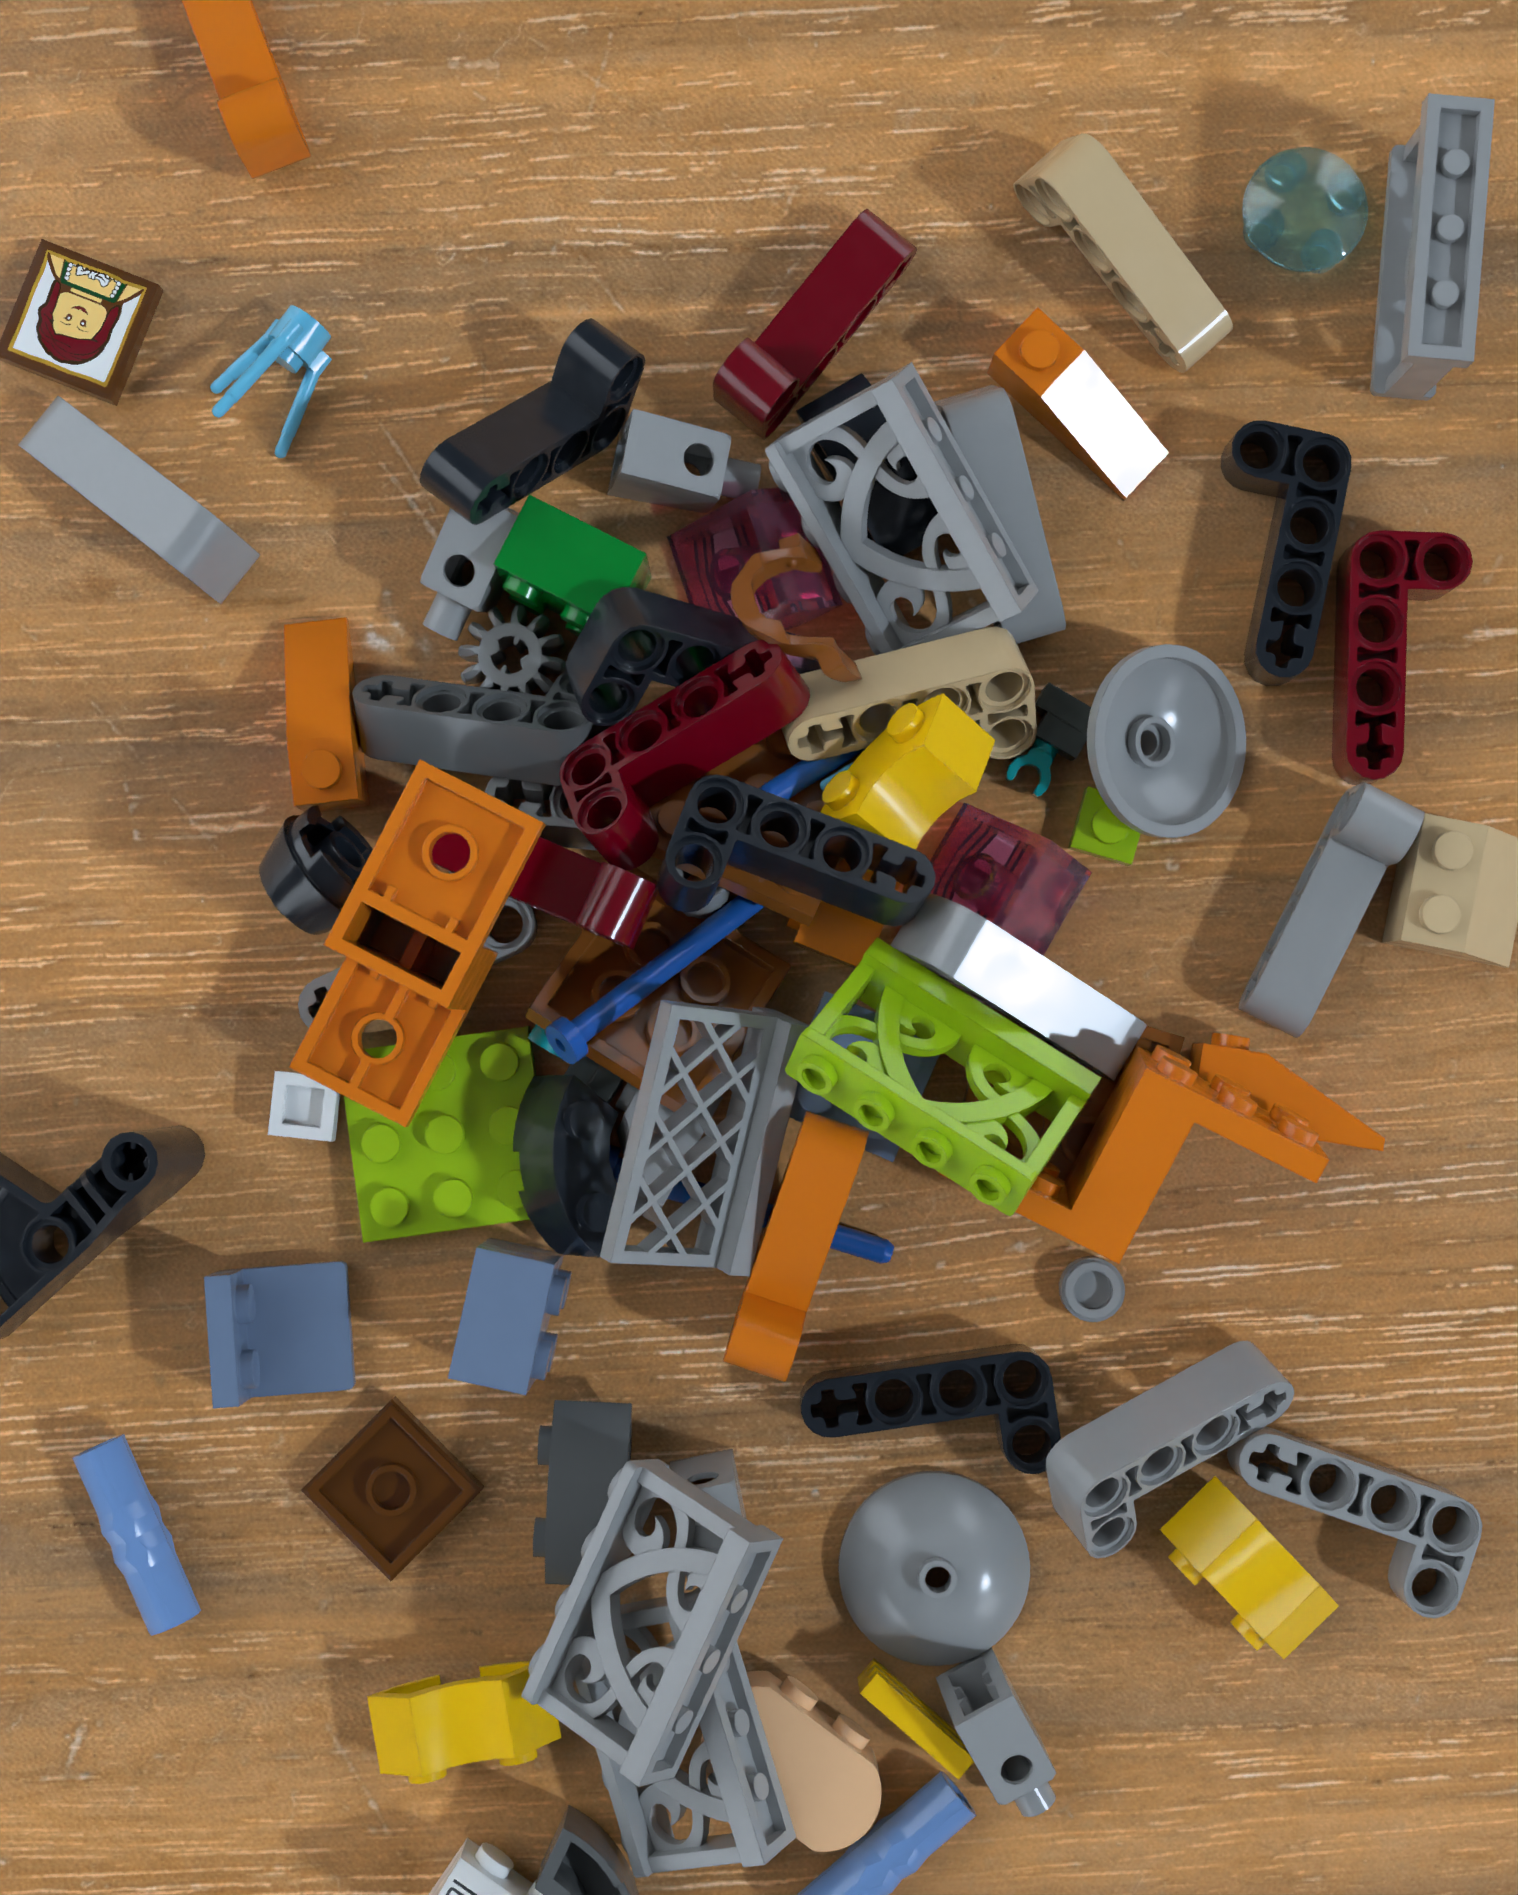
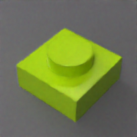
(1101, 832)

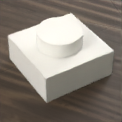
(303, 1108)

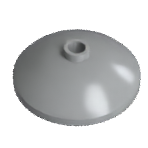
(1188, 738)
(923, 1525)

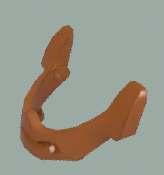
(793, 554)

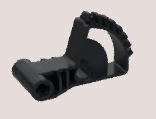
(107, 1200)

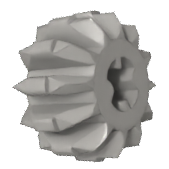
(516, 634)

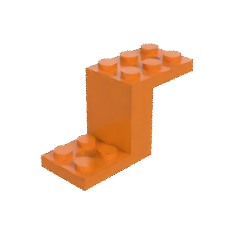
(415, 942)
(1139, 1140)

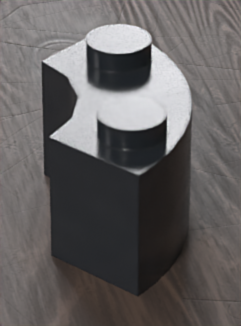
(892, 519)
(566, 1163)

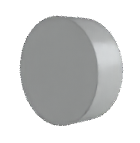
(1091, 1289)

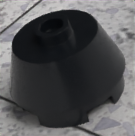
(313, 868)

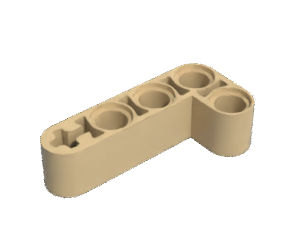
(1127, 247)
(974, 669)

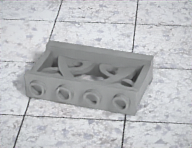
(1432, 248)
(859, 564)
(591, 1607)
(739, 1790)

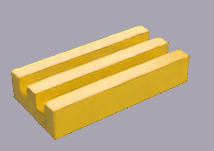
(914, 1718)

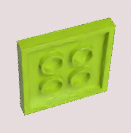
(457, 1154)

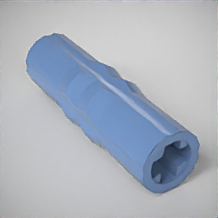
(137, 1535)
(897, 1842)

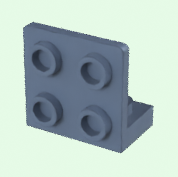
(279, 1331)

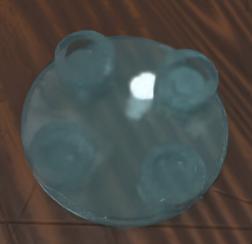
(1304, 210)

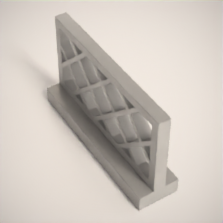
(745, 1141)

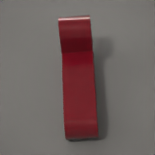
(771, 375)
(1386, 660)
(674, 743)
(571, 888)

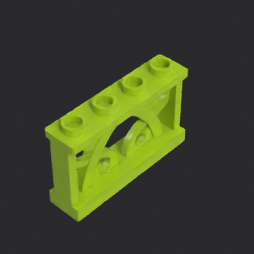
(948, 1021)

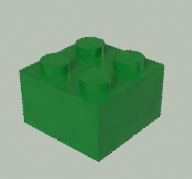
(565, 564)

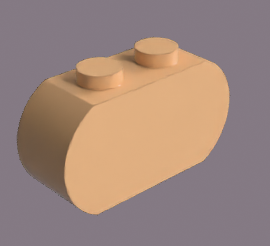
(820, 1762)

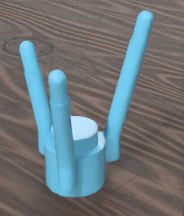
(292, 343)

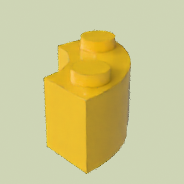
(911, 772)
(1249, 1568)
(438, 1726)

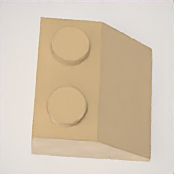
(1456, 892)

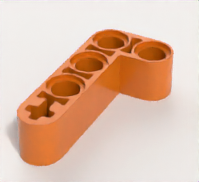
(247, 85)
(795, 1246)

